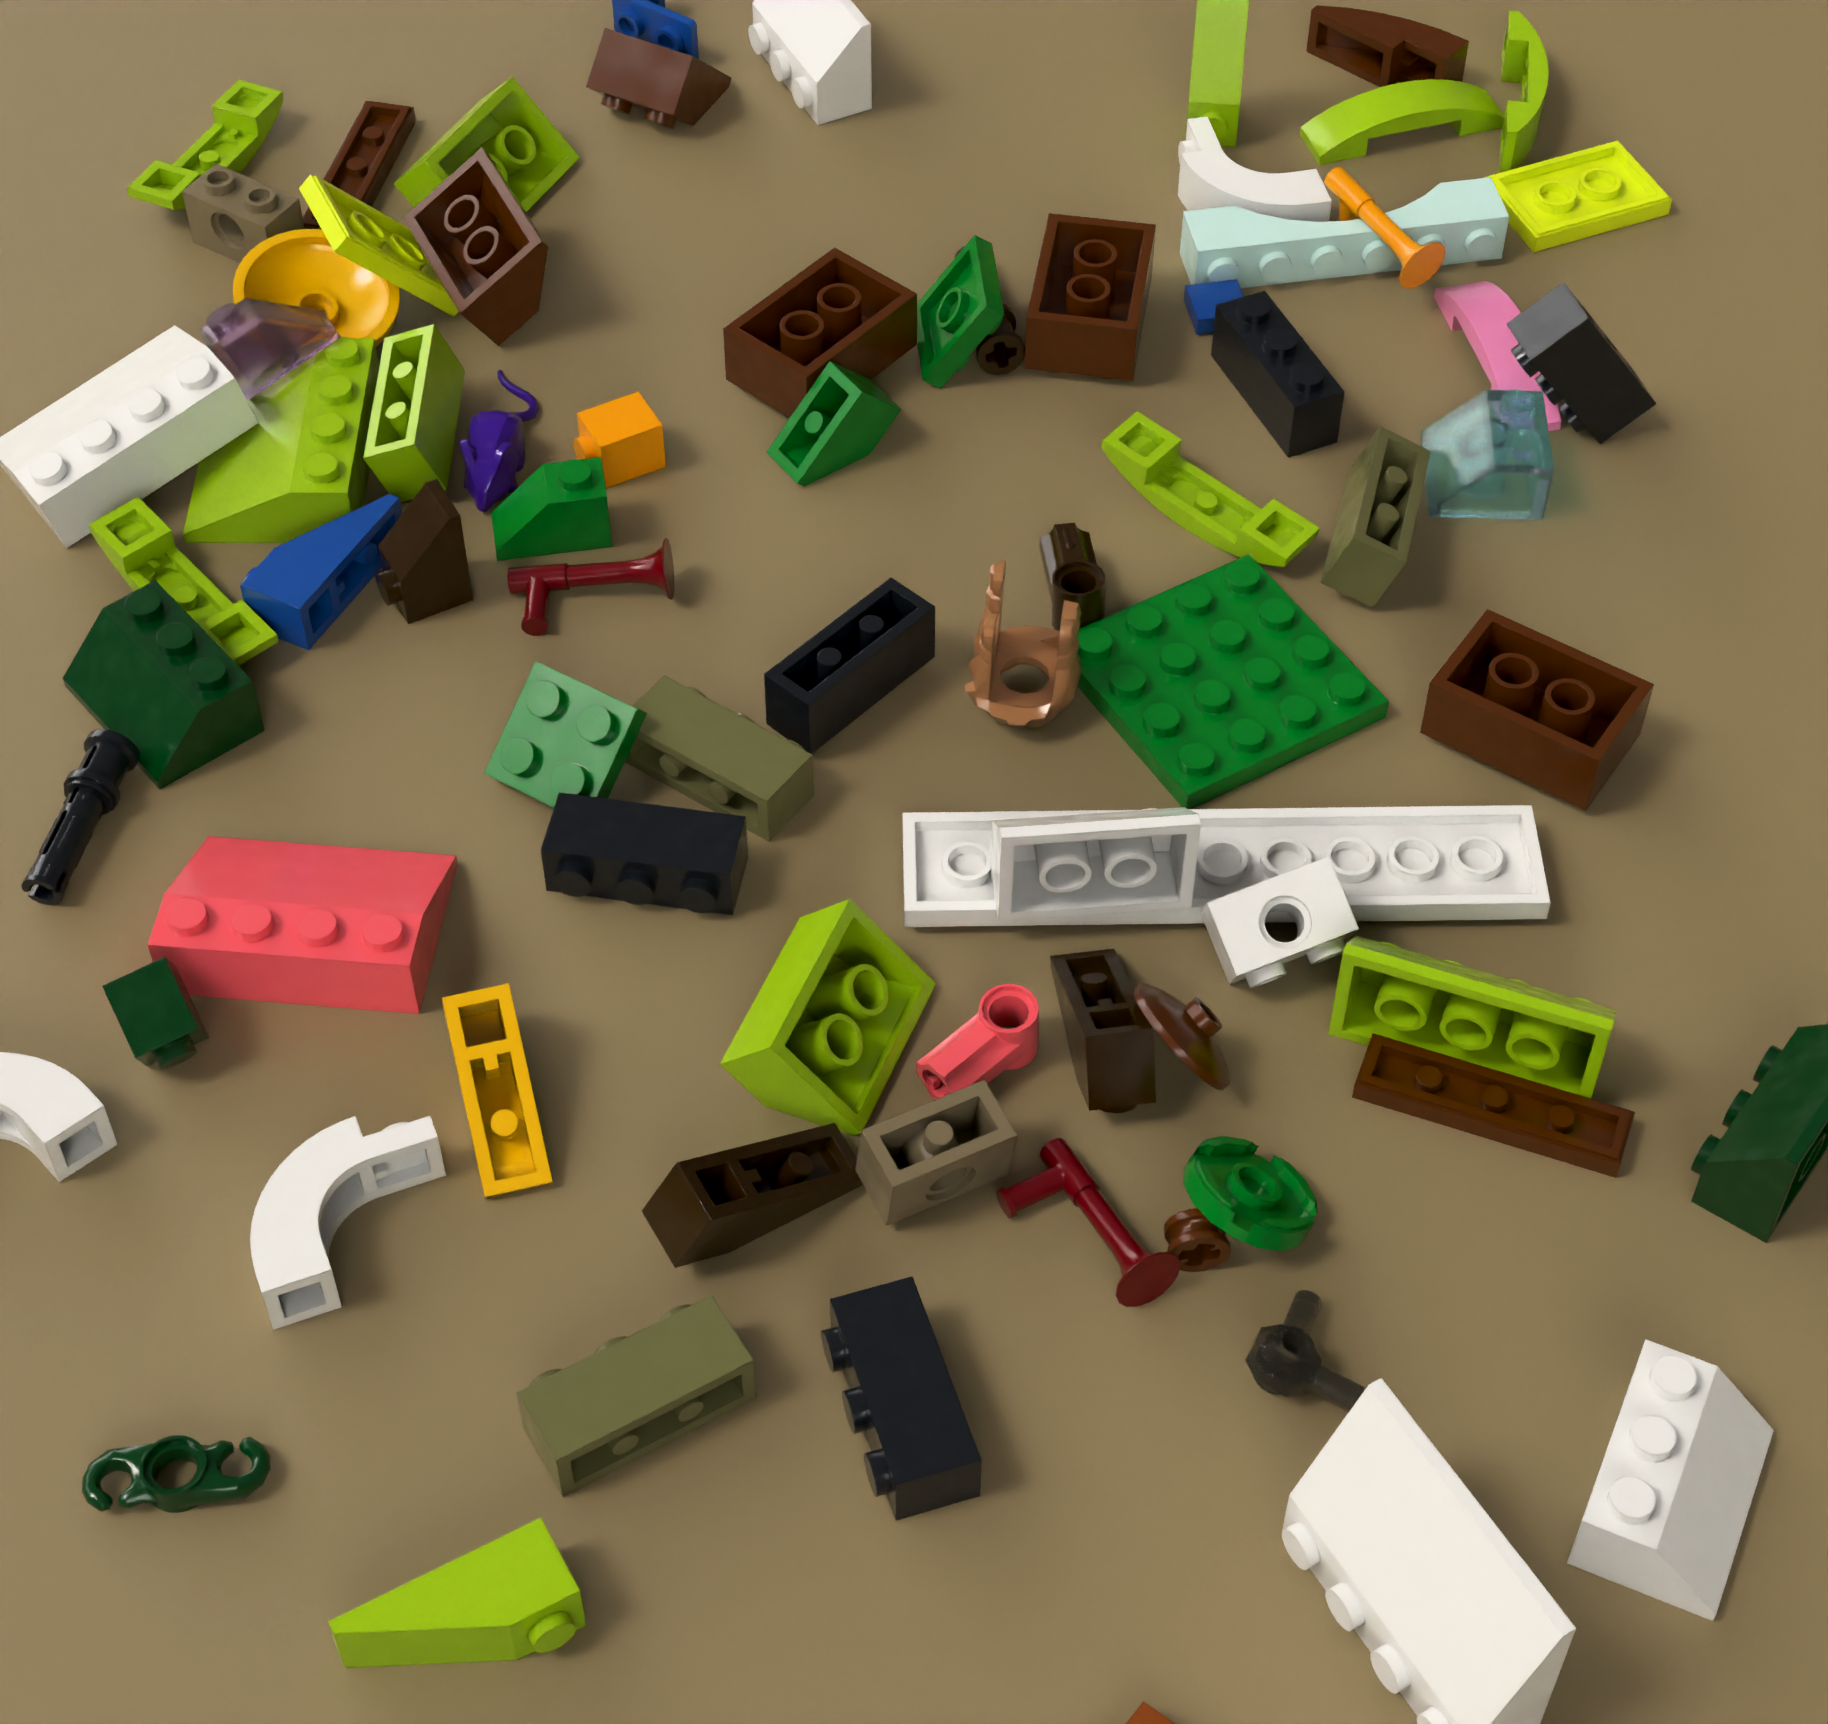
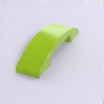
(1524, 63)
(1396, 108)
(240, 127)
(1198, 502)
(145, 552)

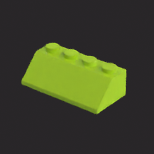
(1469, 1015)

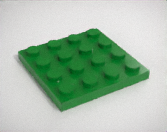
(1222, 681)

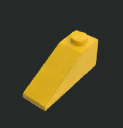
(496, 1090)

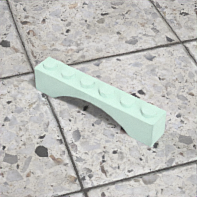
(1275, 250)

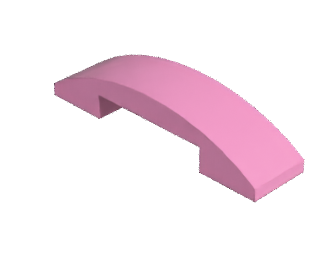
(1483, 315)

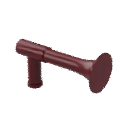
(540, 579)
(1143, 1273)

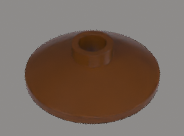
(1186, 1031)

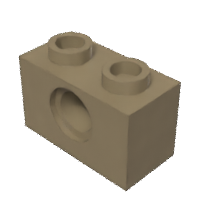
(237, 212)
(935, 1152)

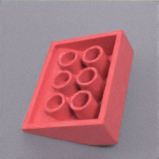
(305, 923)

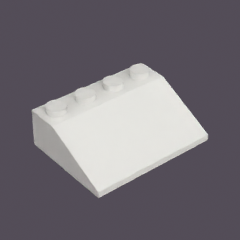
(125, 432)
(1424, 1573)

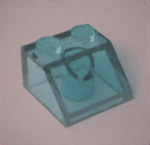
(1490, 458)

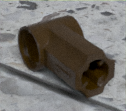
(1072, 573)

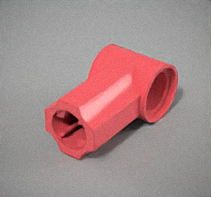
(981, 1046)

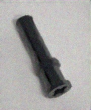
(89, 795)

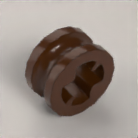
(1196, 1241)

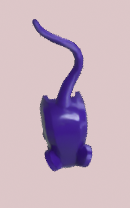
(496, 449)

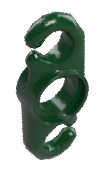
(147, 1460)

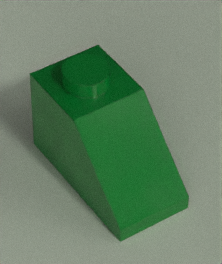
(833, 425)
(554, 512)

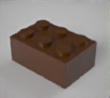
(1089, 297)
(821, 315)
(1536, 708)

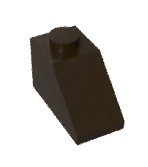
(425, 557)

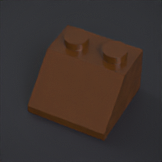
(654, 79)

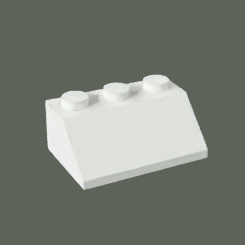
(818, 53)
(1094, 863)
(1674, 1483)

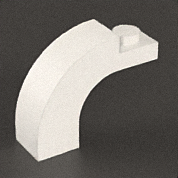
(1214, 180)
(51, 1114)
(316, 1193)

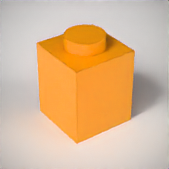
(624, 436)

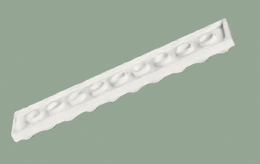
(1387, 859)

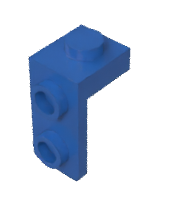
(656, 24)

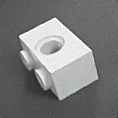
(1308, 895)

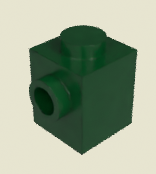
(156, 1014)

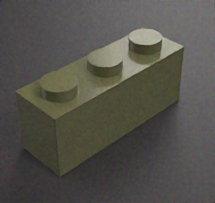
(1376, 517)
(721, 758)
(636, 1394)

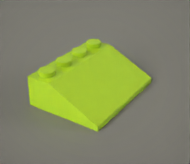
(299, 460)

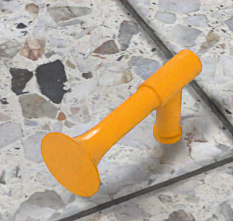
(1417, 260)

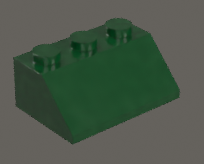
(163, 685)
(1770, 1138)

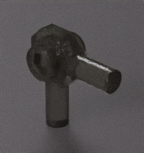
(1288, 1362)

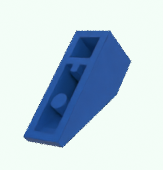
(318, 574)

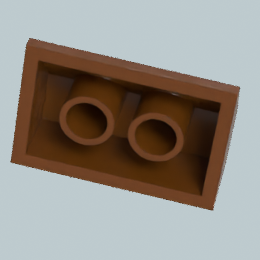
(482, 247)

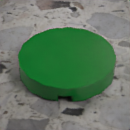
(1248, 1195)

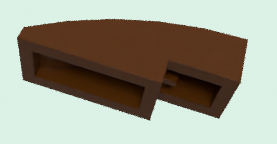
(1384, 46)

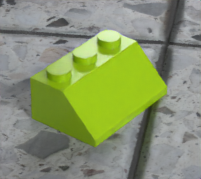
(513, 133)
(829, 1020)

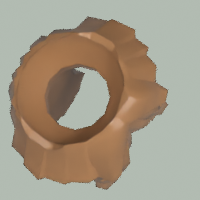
(1042, 647)

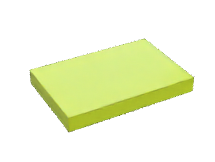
(1579, 196)
(374, 242)

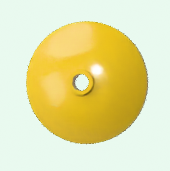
(307, 273)

